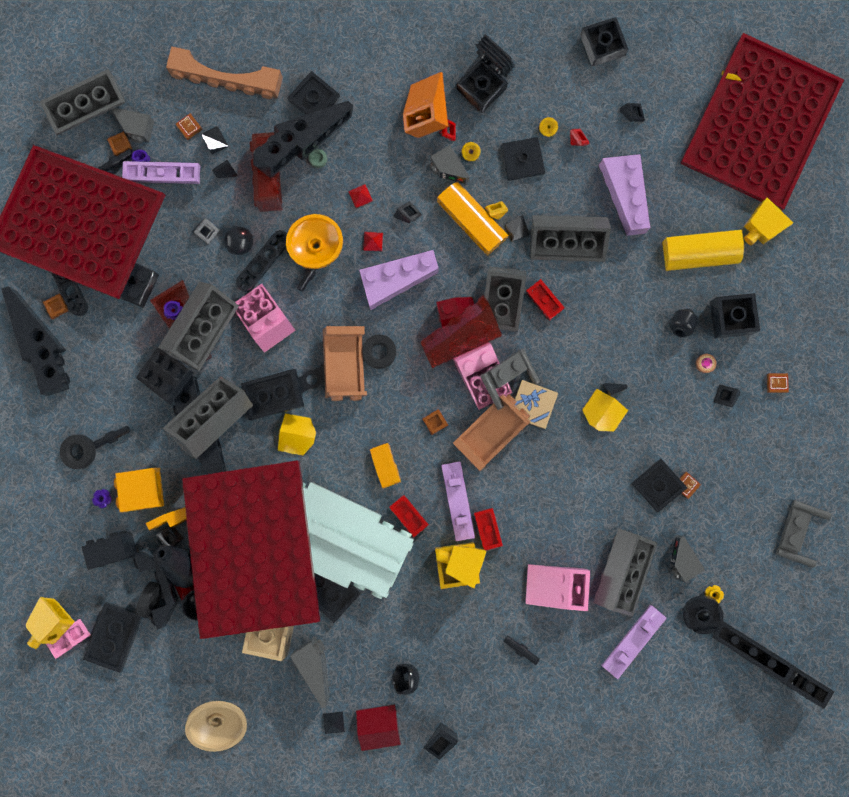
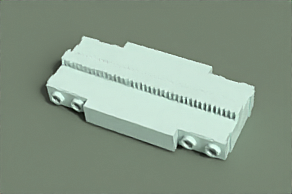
(352, 543)

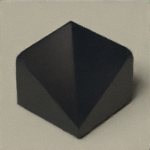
(214, 140)

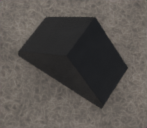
(441, 741)

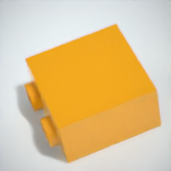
(139, 489)

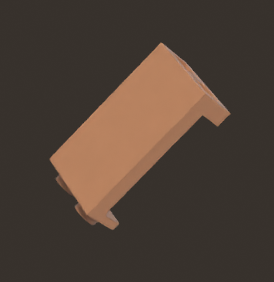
(343, 362)
(492, 432)

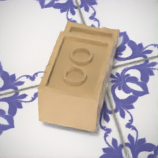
(269, 643)

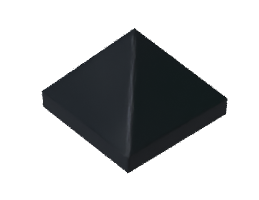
(333, 722)

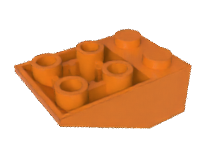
(426, 107)

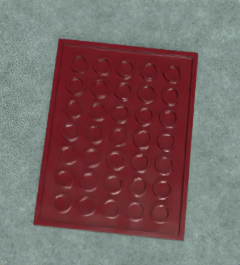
(764, 125)
(77, 221)
(250, 550)

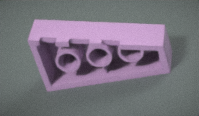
(626, 185)
(397, 276)

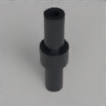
(115, 161)
(308, 275)
(111, 436)
(521, 650)

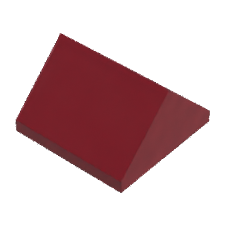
(378, 727)

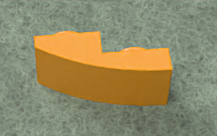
(385, 465)

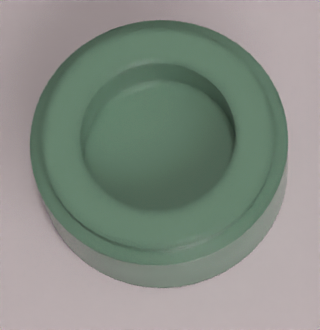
(317, 158)

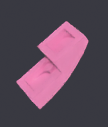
(69, 639)

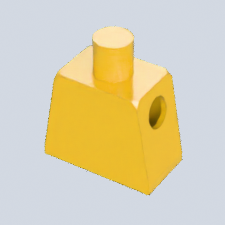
(766, 223)
(463, 563)
(47, 622)

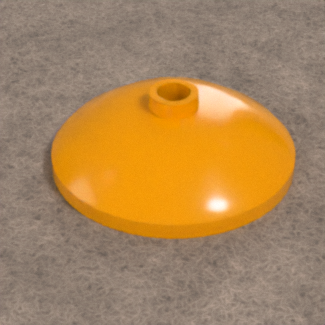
(310, 231)

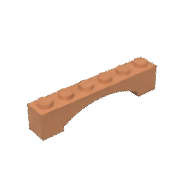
(262, 82)

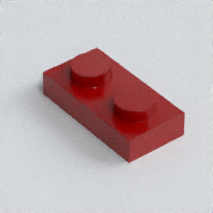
(545, 299)
(408, 515)
(488, 529)

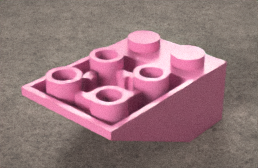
(263, 318)
(474, 364)
(558, 587)

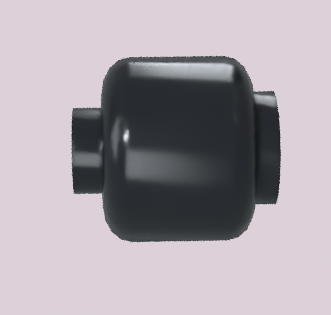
(684, 323)

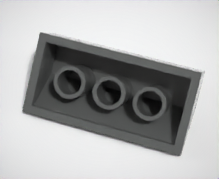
(83, 101)
(569, 238)
(199, 325)
(208, 416)
(625, 572)

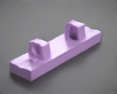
(161, 172)
(458, 501)
(633, 641)

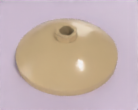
(215, 726)

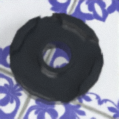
(697, 605)

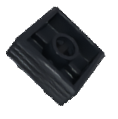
(609, 32)
(492, 53)
(481, 75)
(140, 292)

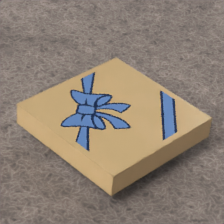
(537, 402)

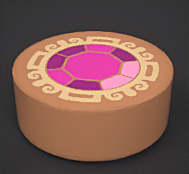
(706, 363)

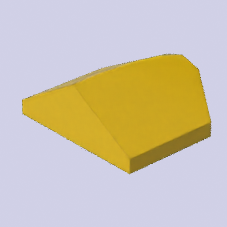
(604, 411)
(296, 434)

